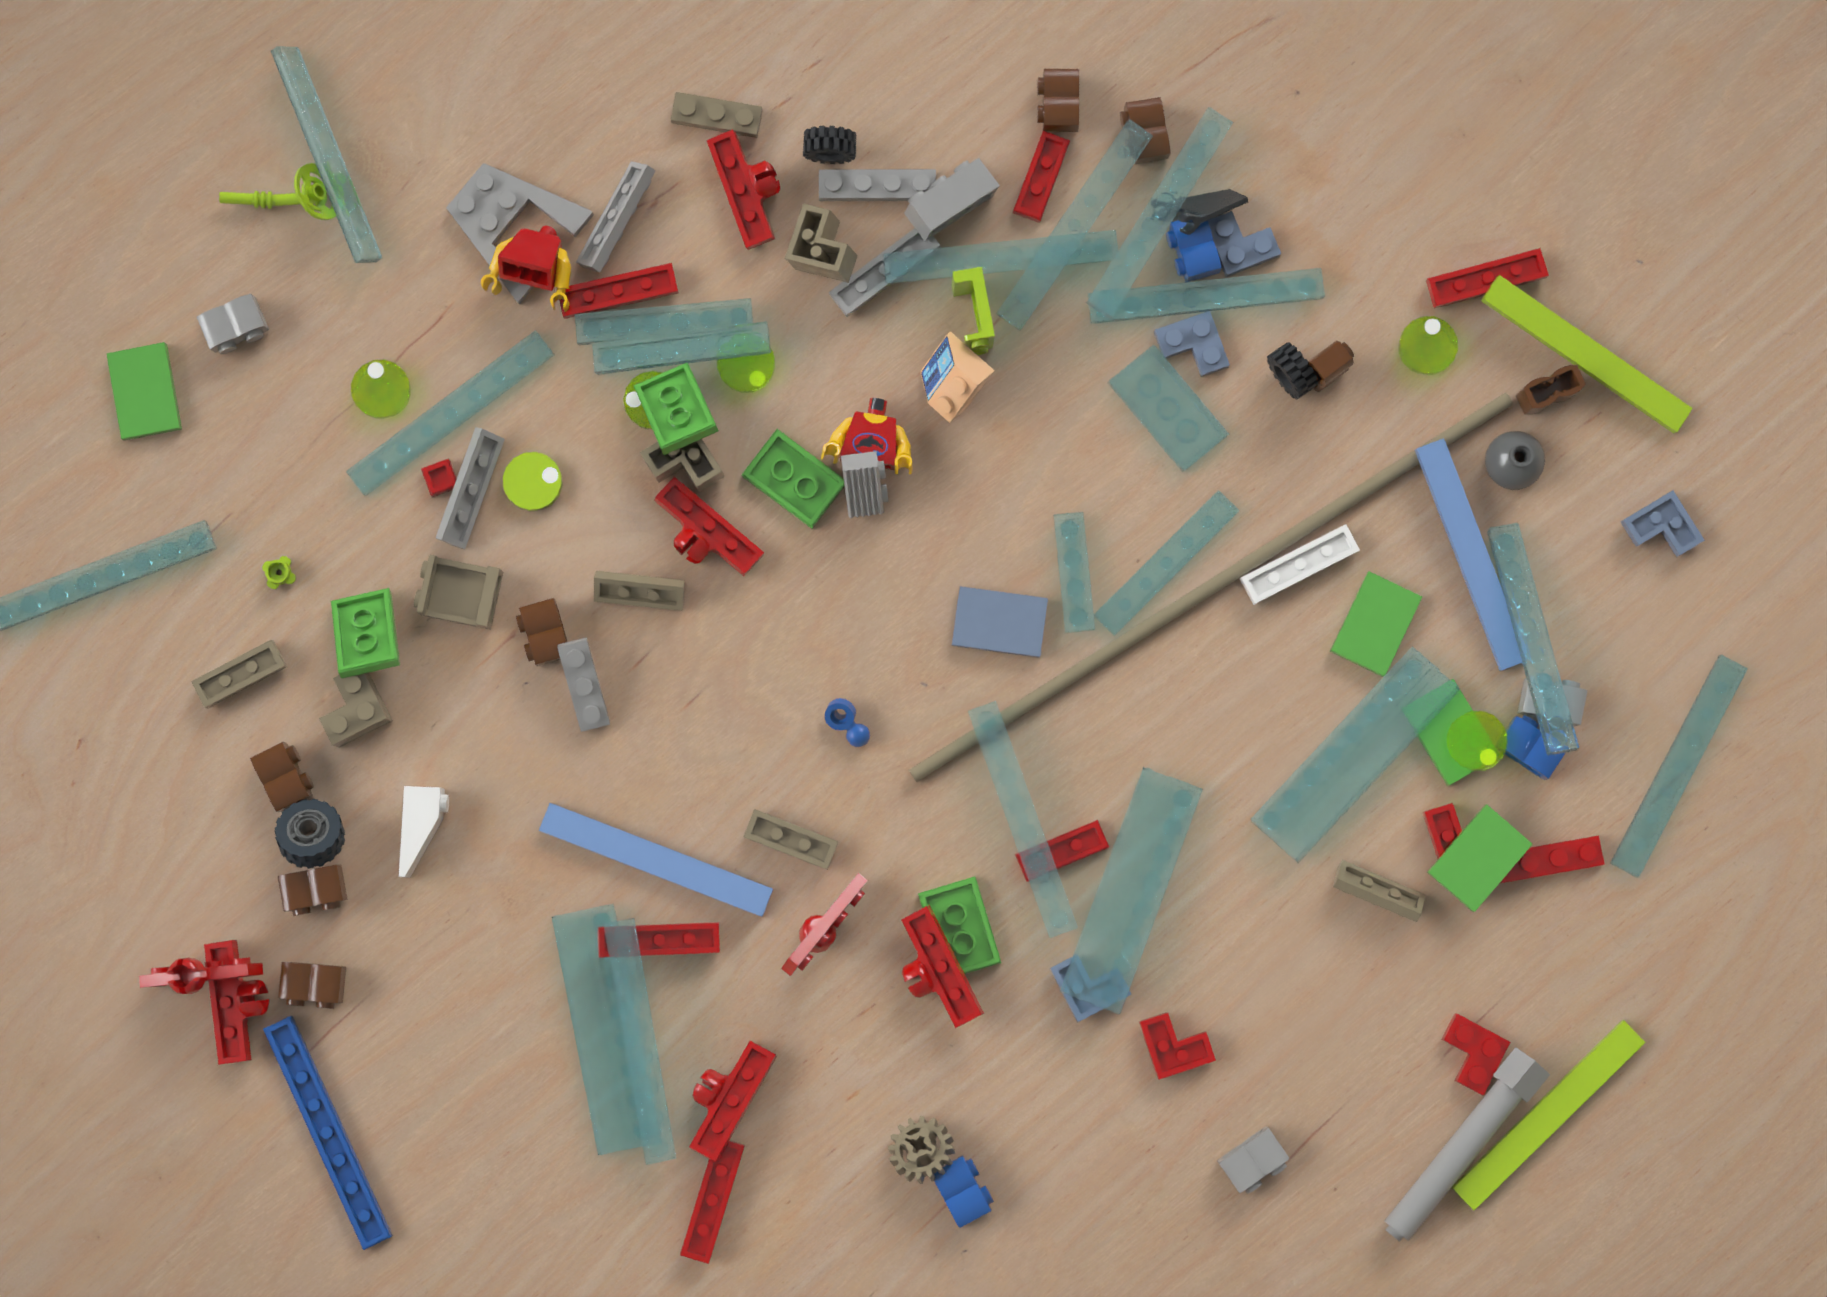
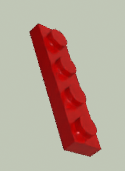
(1476, 280)
(620, 290)
(1557, 859)
(671, 939)
(712, 1204)

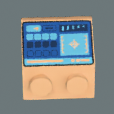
(953, 377)

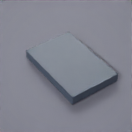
(999, 622)

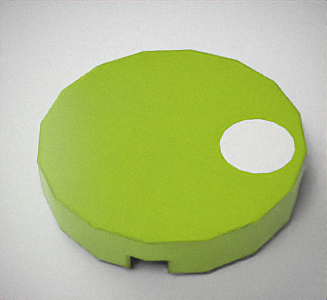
(532, 481)

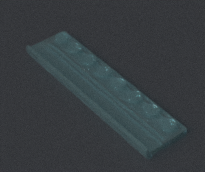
(1355, 754)
(1131, 890)
(597, 1028)

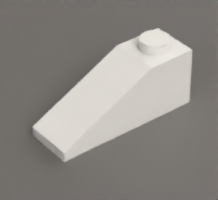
(420, 820)

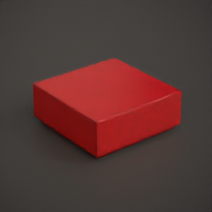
(439, 477)

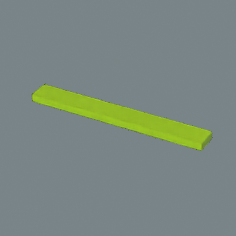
(1586, 354)
(1548, 1115)

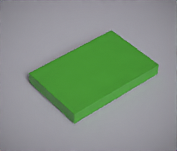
(144, 391)
(675, 408)
(794, 478)
(1376, 624)
(365, 633)
(1435, 739)
(1479, 858)
(964, 923)

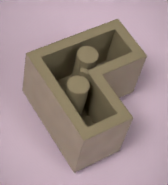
(814, 248)
(693, 458)
(360, 715)

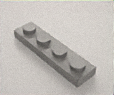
(874, 184)
(615, 216)
(870, 279)
(470, 488)

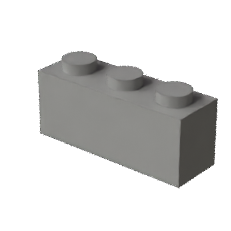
(951, 198)

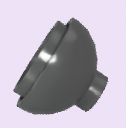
(1505, 469)

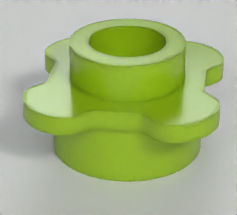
(271, 568)

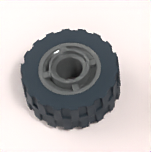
(305, 818)

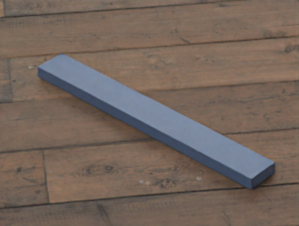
(1470, 551)
(656, 859)

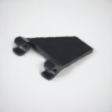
(1207, 206)

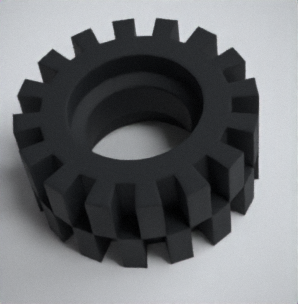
(829, 144)
(1292, 370)

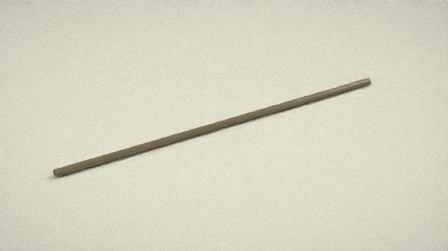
(1212, 586)

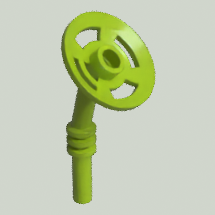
(309, 196)

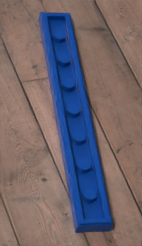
(327, 1132)

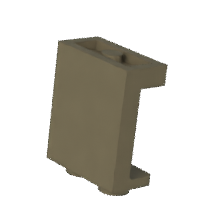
(458, 592)

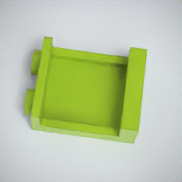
(972, 282)

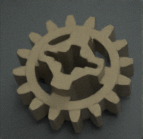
(926, 1161)

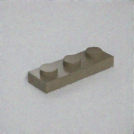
(716, 114)
(639, 590)
(239, 674)
(790, 839)
(1379, 890)

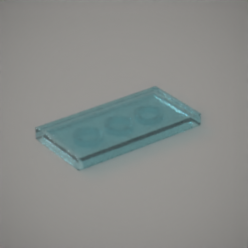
(1168, 408)

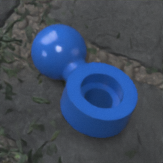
(857, 734)

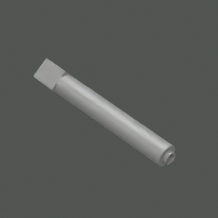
(1517, 1080)

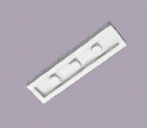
(1299, 564)

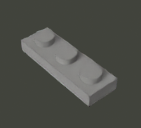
(583, 684)

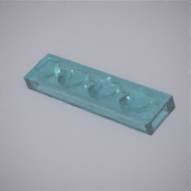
(1074, 572)

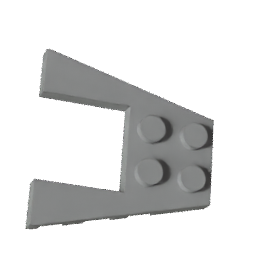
(492, 204)

